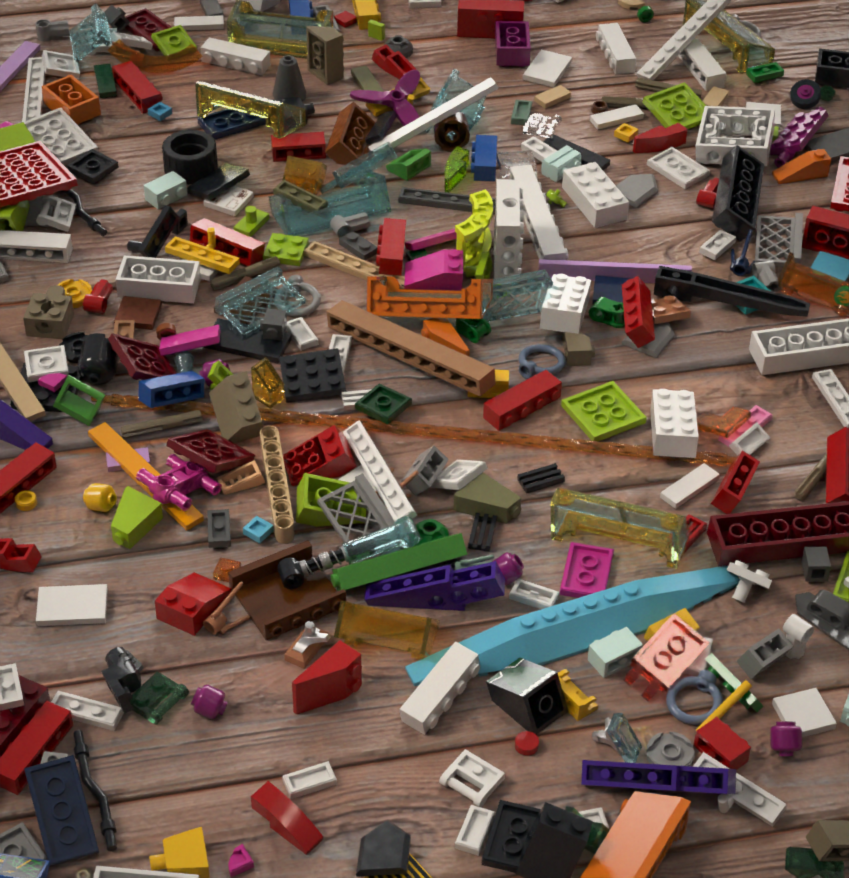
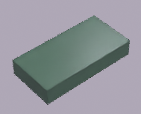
(521, 112)

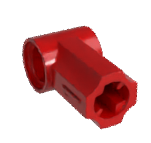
(707, 196)
(97, 300)

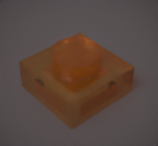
(223, 567)

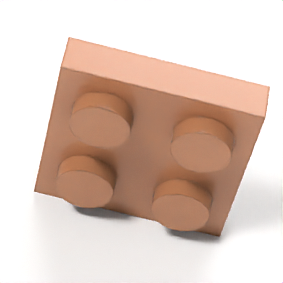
(669, 310)

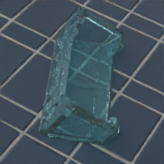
(367, 196)

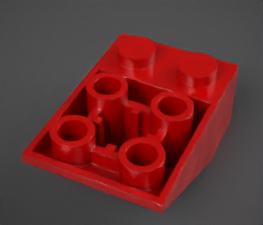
(322, 455)

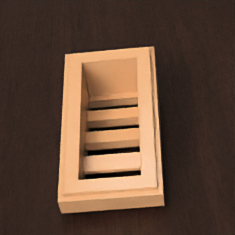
(249, 470)

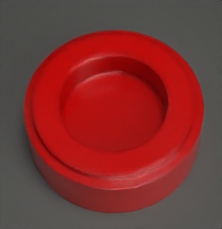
(526, 743)

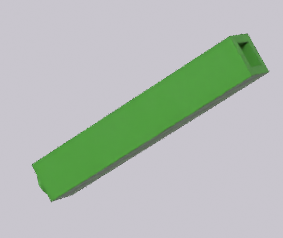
(398, 562)

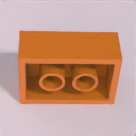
(73, 98)

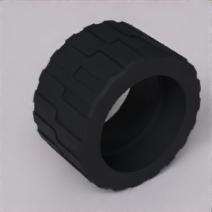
(190, 154)

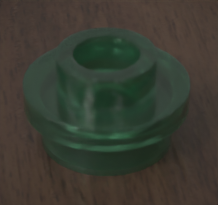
(827, 93)

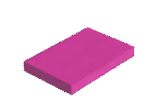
(190, 340)
(586, 570)

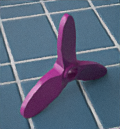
(395, 98)

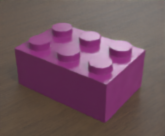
(512, 43)

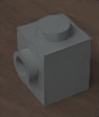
(116, 18)
(274, 324)
(816, 564)

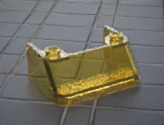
(386, 629)

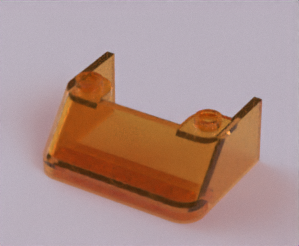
(811, 285)

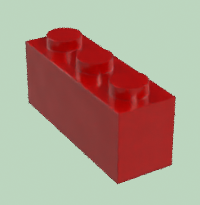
(299, 145)
(735, 482)

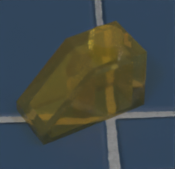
(266, 383)

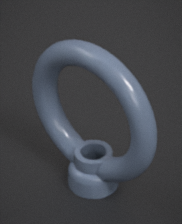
(528, 369)
(704, 682)

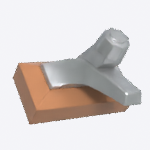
(306, 645)

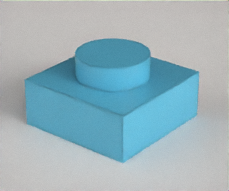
(258, 529)

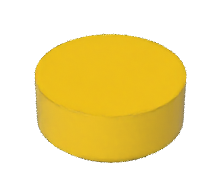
(26, 500)

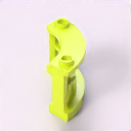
(473, 233)

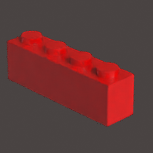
(136, 86)
(228, 241)
(391, 246)
(638, 312)
(522, 400)
(837, 467)
(25, 473)
(41, 734)

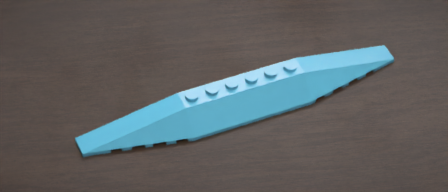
(575, 624)

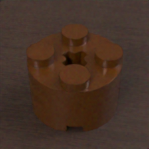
(452, 132)

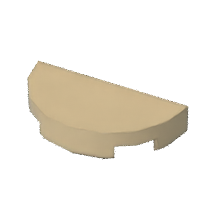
(631, 3)

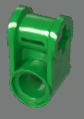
(608, 312)
(472, 328)

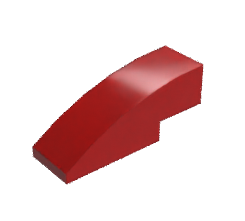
(391, 61)
(660, 139)
(18, 557)
(286, 818)

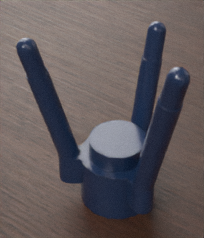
(741, 265)

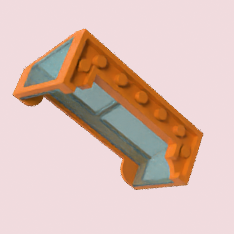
(387, 299)

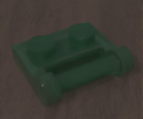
(153, 693)

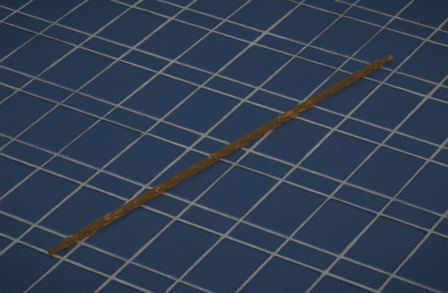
(434, 431)

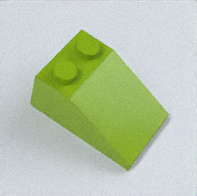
(314, 487)

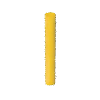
(729, 702)

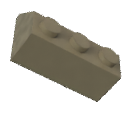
(325, 53)
(236, 408)

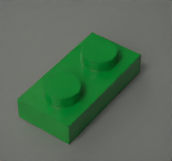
(765, 72)

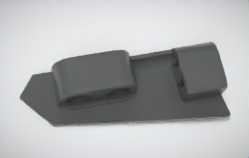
(826, 613)

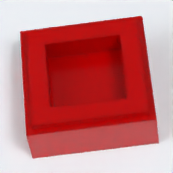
(345, 19)

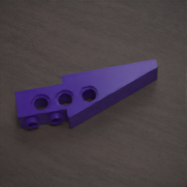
(20, 431)
(438, 588)
(659, 777)

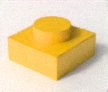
(626, 132)

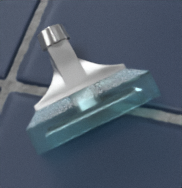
(620, 736)

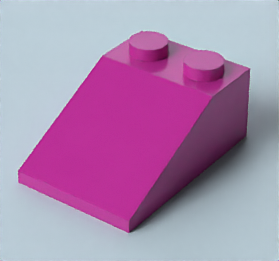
(435, 271)

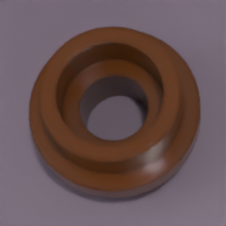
(599, 107)

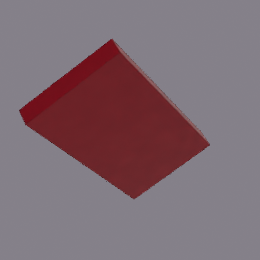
(145, 23)

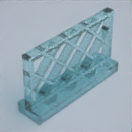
(90, 33)
(361, 167)
(518, 284)
(250, 292)

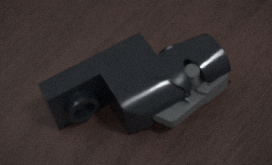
(122, 676)

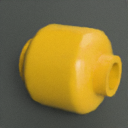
(100, 497)

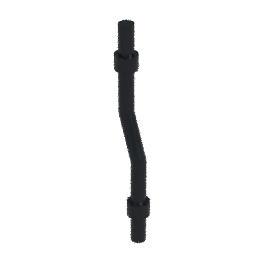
(93, 223)
(107, 825)

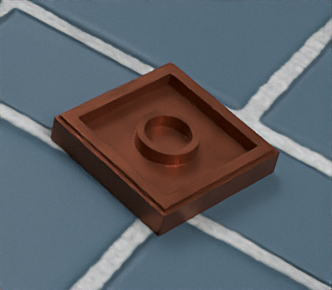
(141, 310)

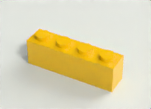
(365, 11)

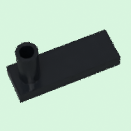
(157, 235)

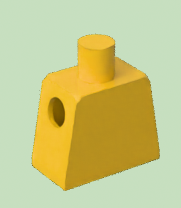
(183, 854)

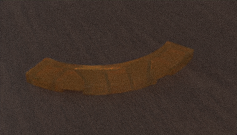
(155, 64)

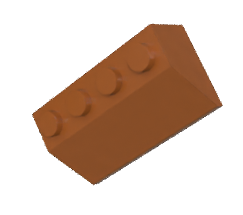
(349, 135)

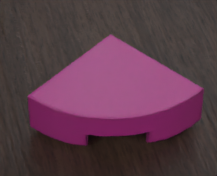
(52, 381)
(240, 861)

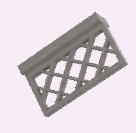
(793, 242)
(369, 500)

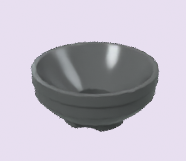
(400, 44)

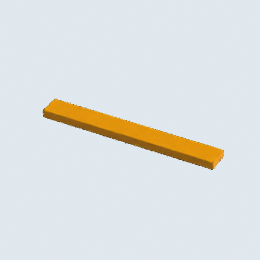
(131, 463)

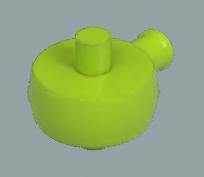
(555, 197)

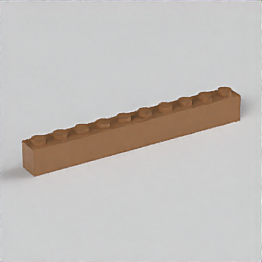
(411, 348)

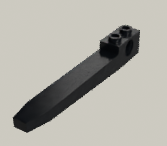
(689, 284)

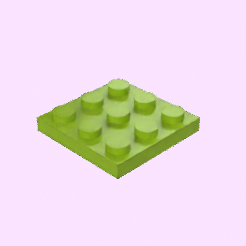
(675, 106)
(603, 411)

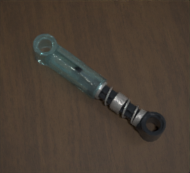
(401, 533)

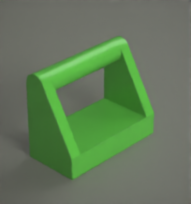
(410, 163)
(77, 406)

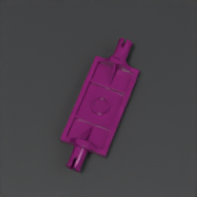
(797, 135)

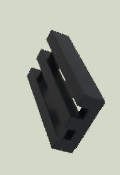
(540, 477)
(486, 519)

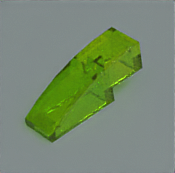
(455, 168)

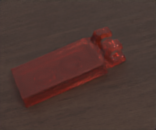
(666, 656)

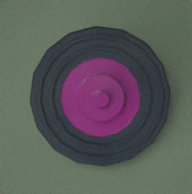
(805, 94)

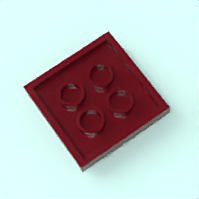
(140, 358)
(210, 450)

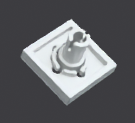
(747, 579)

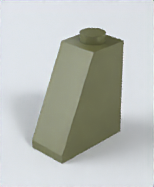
(487, 497)

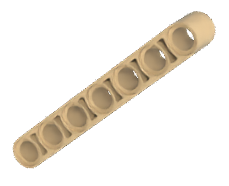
(277, 485)

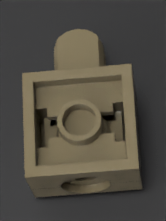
(49, 314)

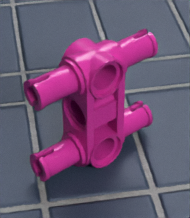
(178, 482)

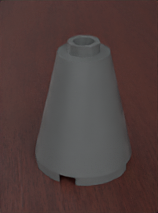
(289, 80)

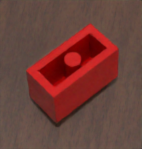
(722, 744)

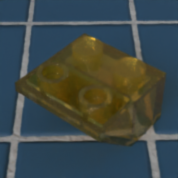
(305, 173)

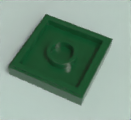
(383, 403)

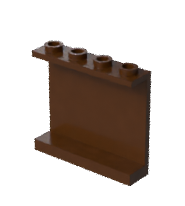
(276, 607)

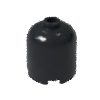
(97, 360)

